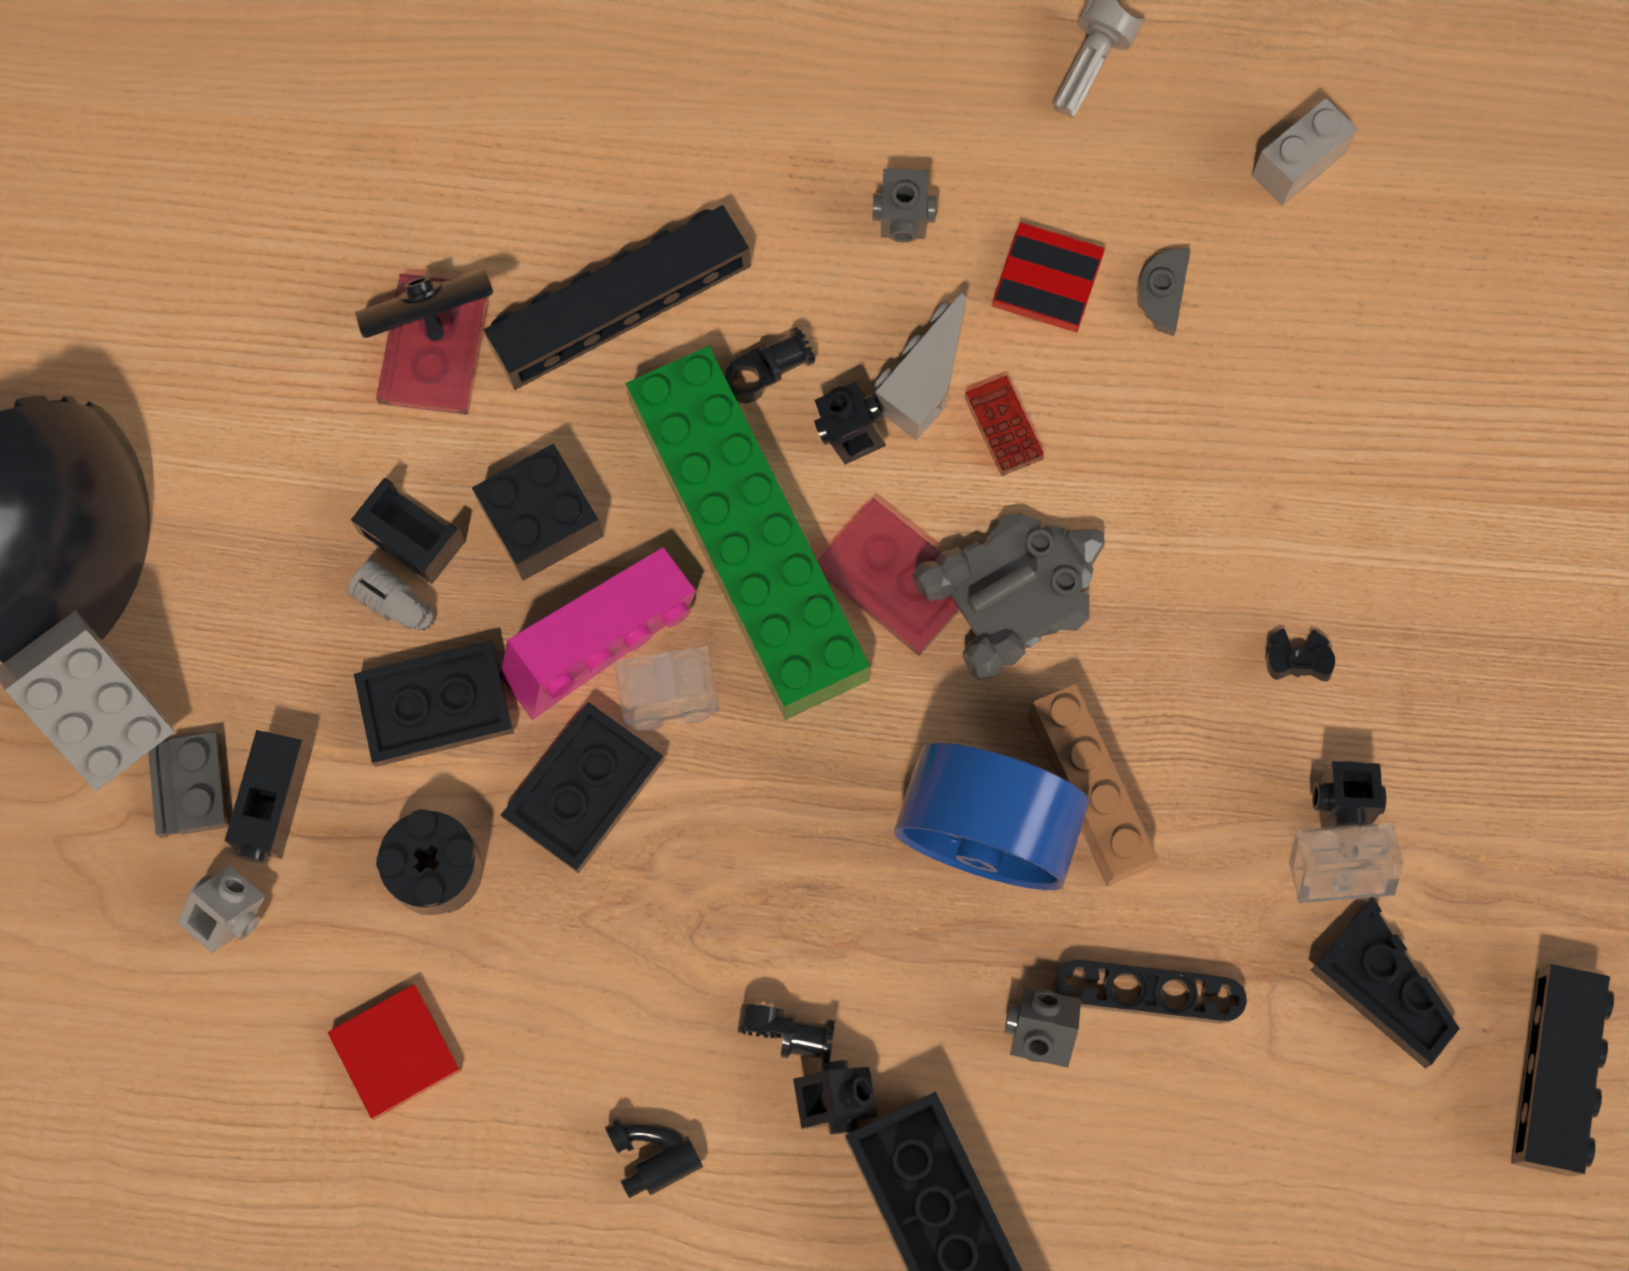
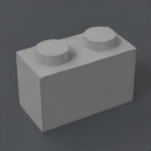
(1304, 151)

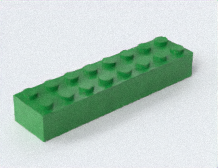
(748, 533)

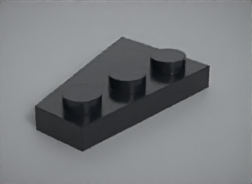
(1381, 983)

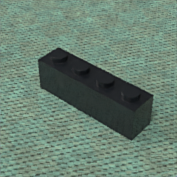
(1562, 1071)

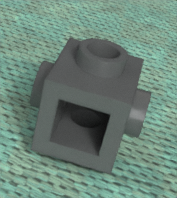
(904, 205)
(1044, 1026)

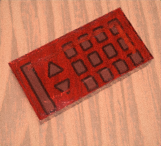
(1004, 425)

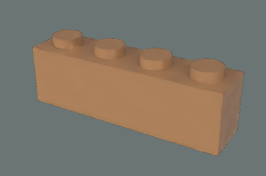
(1082, 759)

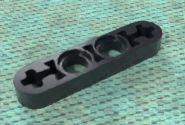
(1150, 986)

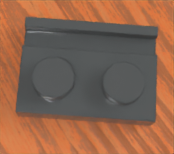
(188, 785)

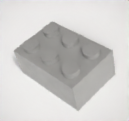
(84, 700)

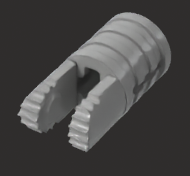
(389, 597)

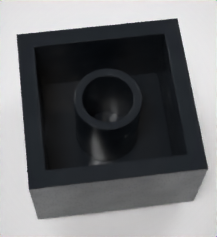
(538, 511)

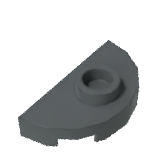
(1162, 289)

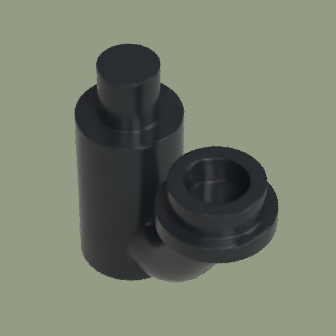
(661, 1169)

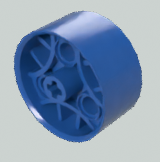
(992, 816)

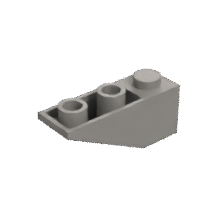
(920, 384)

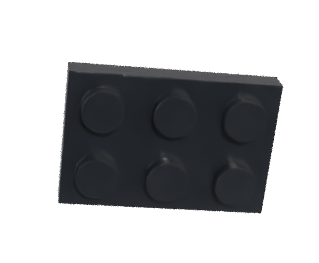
(433, 703)
(583, 787)

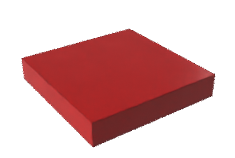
(394, 1051)

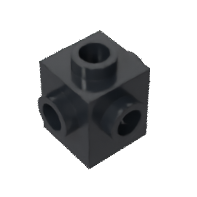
(850, 422)
(1349, 794)
(835, 1097)

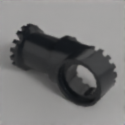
(769, 364)
(798, 1036)

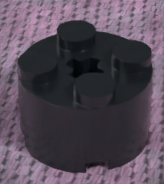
(431, 836)

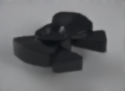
(1316, 660)

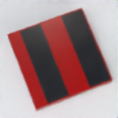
(1048, 277)

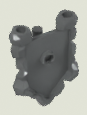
(1014, 587)

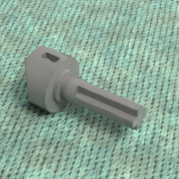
(1107, 28)

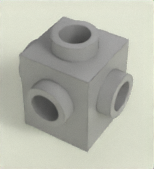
(221, 909)

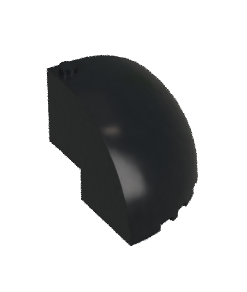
(67, 519)

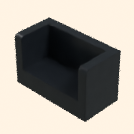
(407, 532)

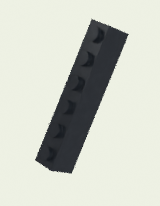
(618, 296)

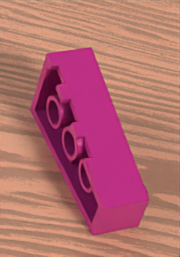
(595, 631)

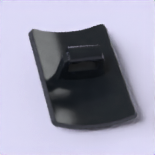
(423, 301)

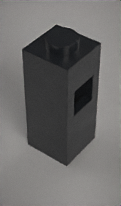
(268, 796)

